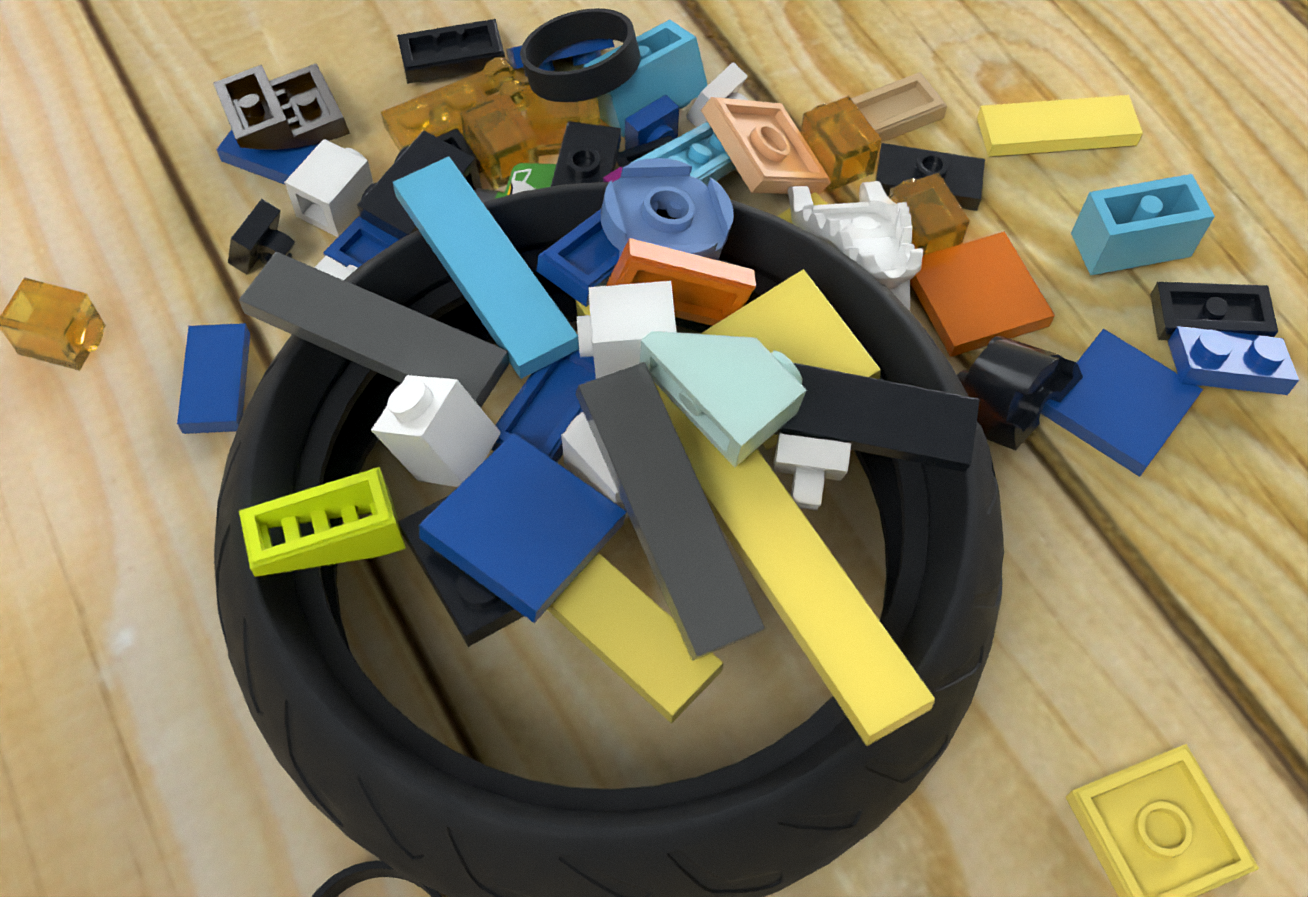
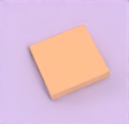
(764, 145)

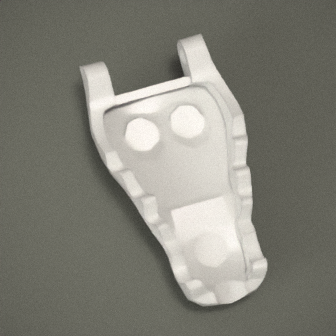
(869, 231)

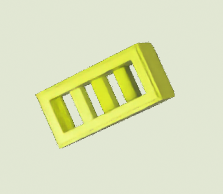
(352, 541)

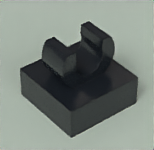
(258, 238)

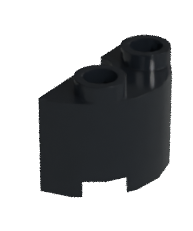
(1014, 386)

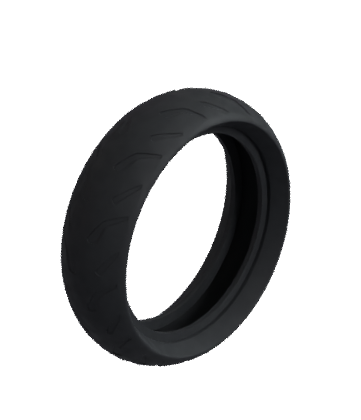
(511, 836)

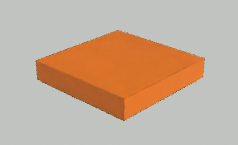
(979, 294)

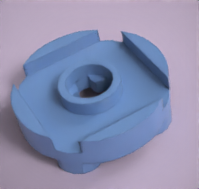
(660, 183)

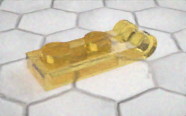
(441, 109)

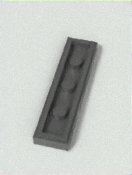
(370, 328)
(669, 511)

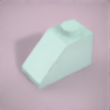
(725, 386)

